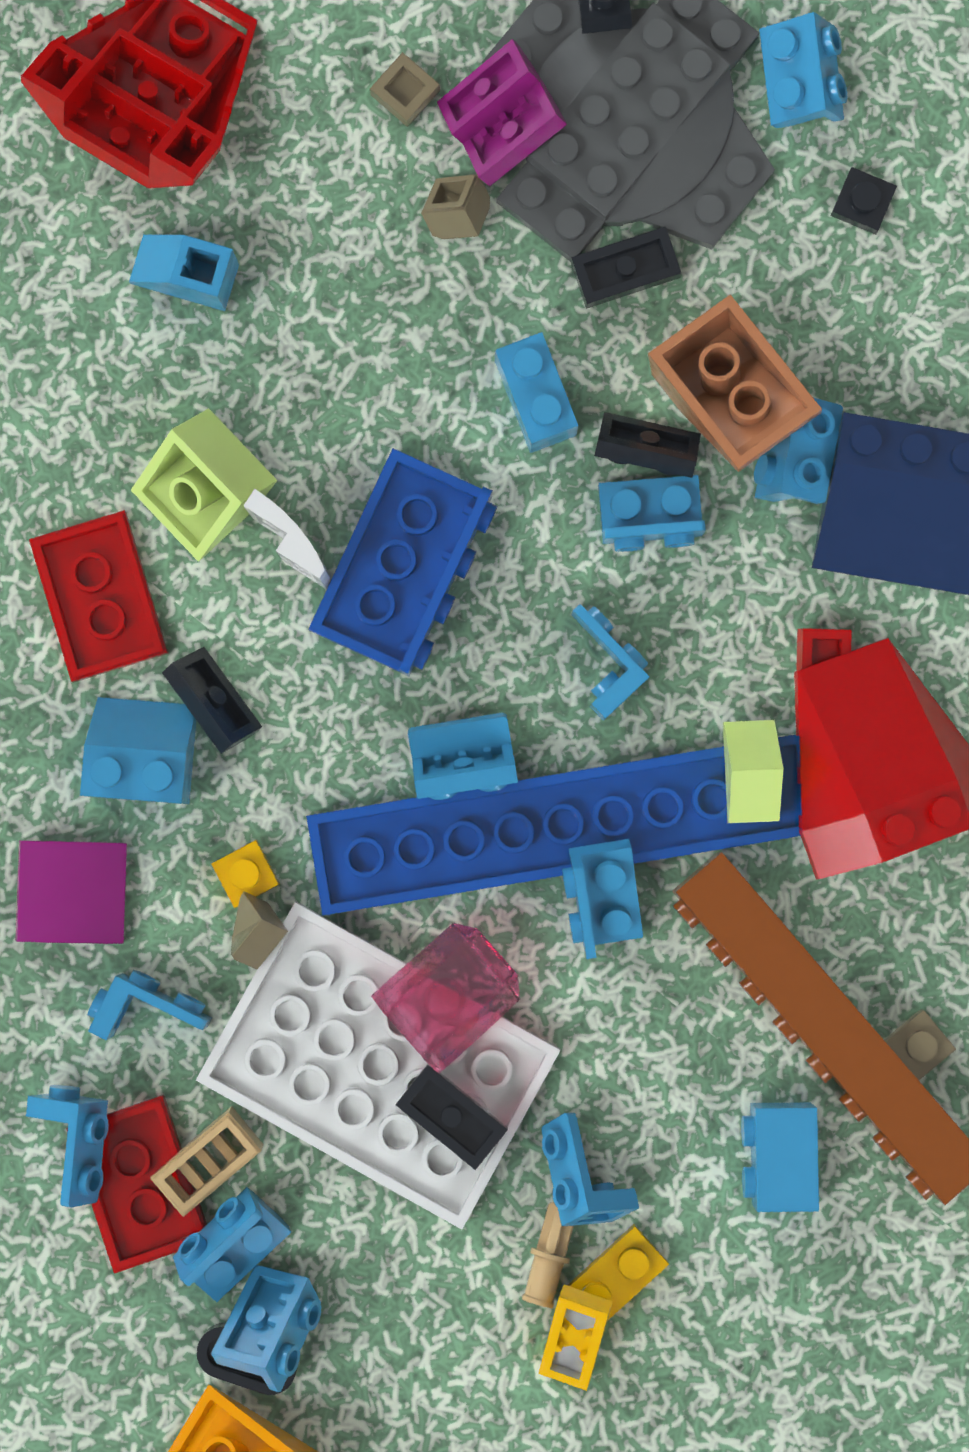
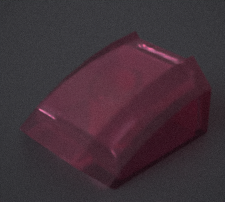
(449, 994)

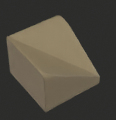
(456, 207)
(255, 931)

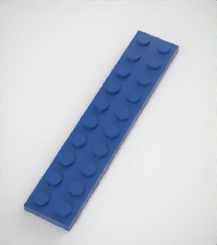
(526, 828)

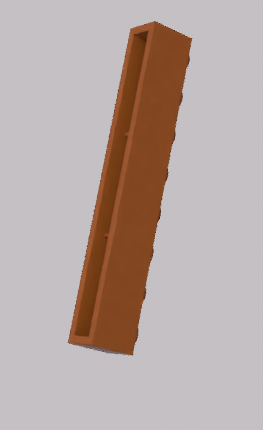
(828, 1025)

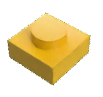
(245, 872)

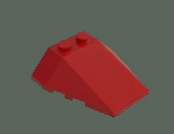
(146, 86)
(875, 761)

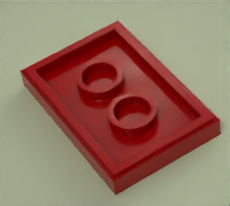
(98, 596)
(131, 1210)

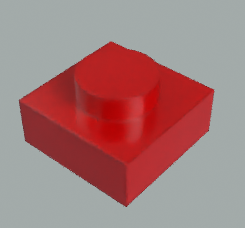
(821, 645)

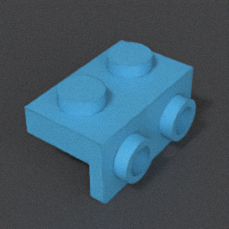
(802, 70)
(801, 462)
(462, 756)

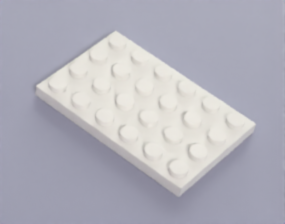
(331, 1066)

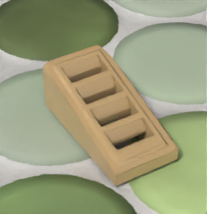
(174, 1191)

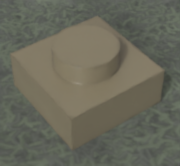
(405, 89)
(920, 1044)

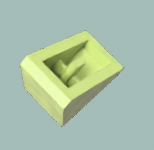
(752, 771)

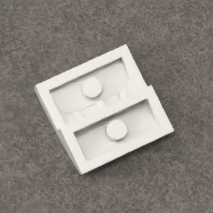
(295, 546)

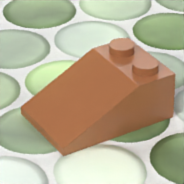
(732, 384)

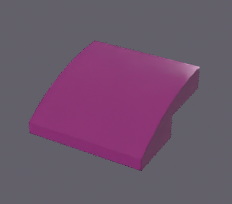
(501, 113)
(71, 892)

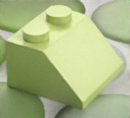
(201, 482)

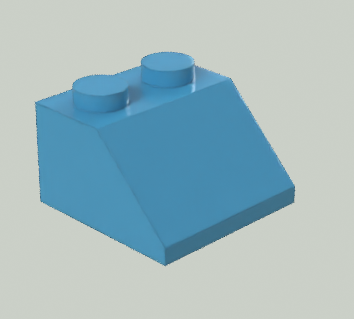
(139, 751)

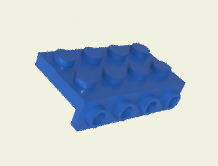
(403, 563)

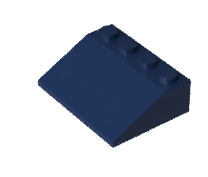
(897, 505)

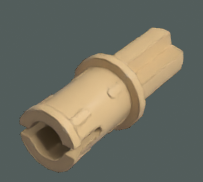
(548, 1259)

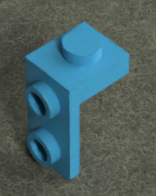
(111, 1005)
(84, 1142)

